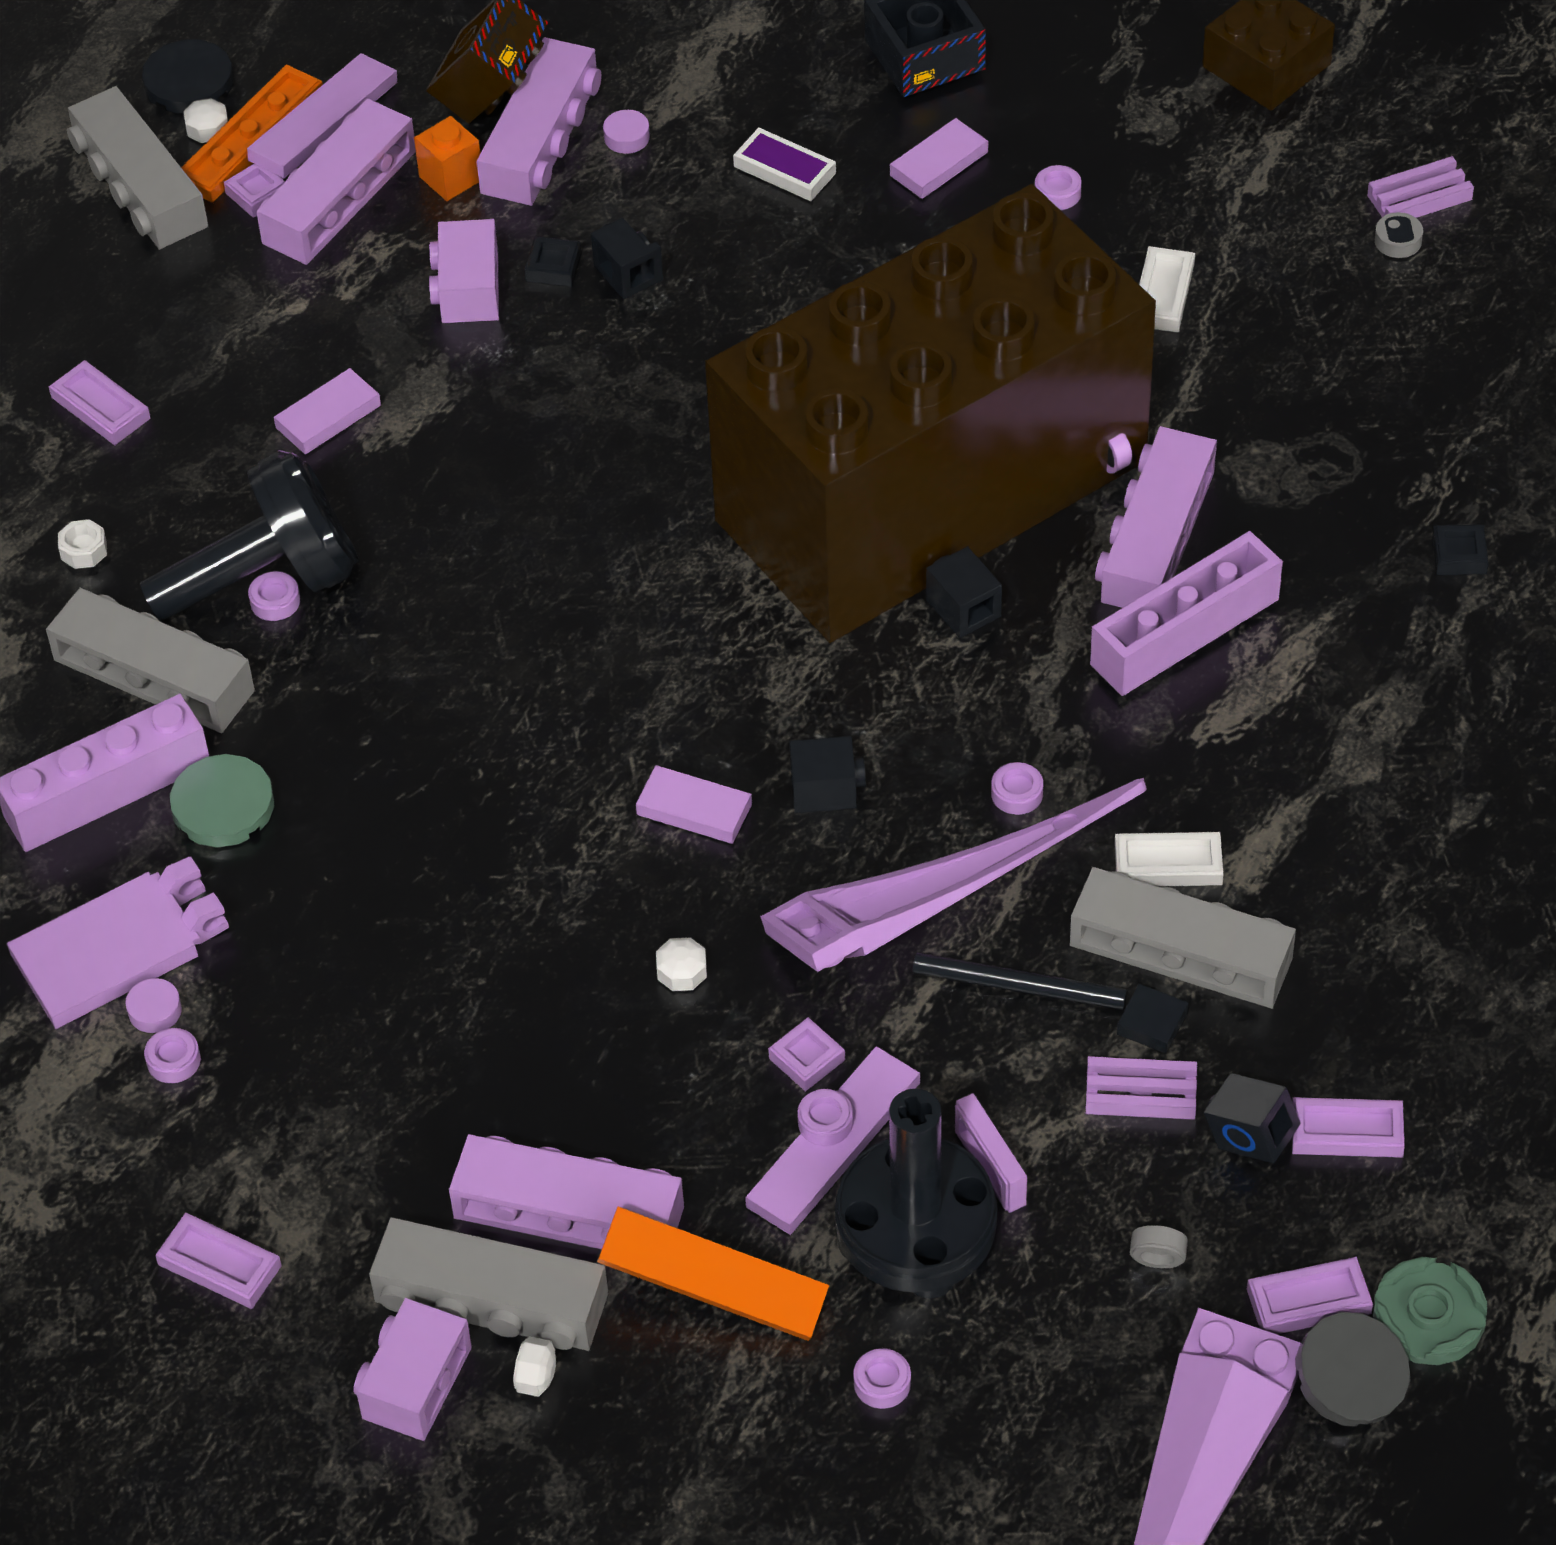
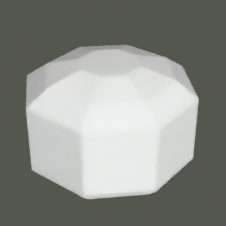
(204, 119)
(82, 544)
(681, 964)
(534, 1366)

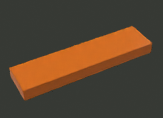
(227, 150)
(713, 1273)

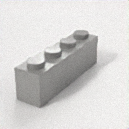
(136, 168)
(150, 658)
(1182, 937)
(490, 1283)

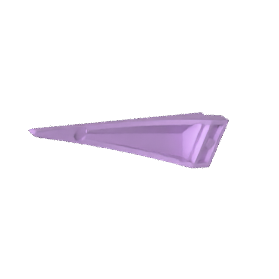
(869, 912)
(1217, 1417)

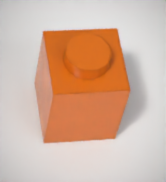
(447, 158)

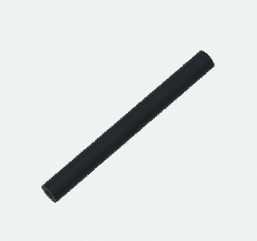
(1020, 981)

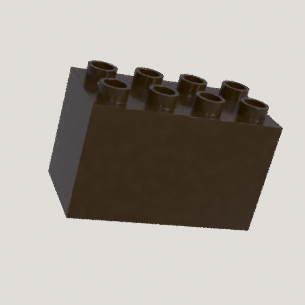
(929, 409)

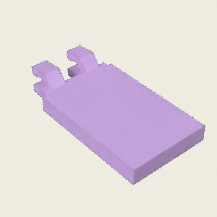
(117, 941)

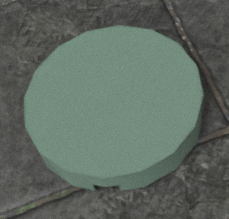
(221, 800)
(1432, 1309)

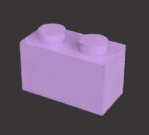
(466, 271)
(413, 1368)

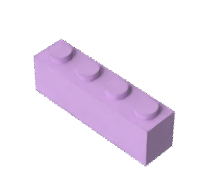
(538, 122)
(336, 181)
(1157, 517)
(1185, 613)
(101, 772)
(556, 1192)

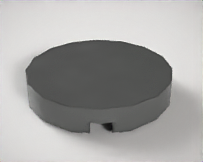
(1352, 1369)

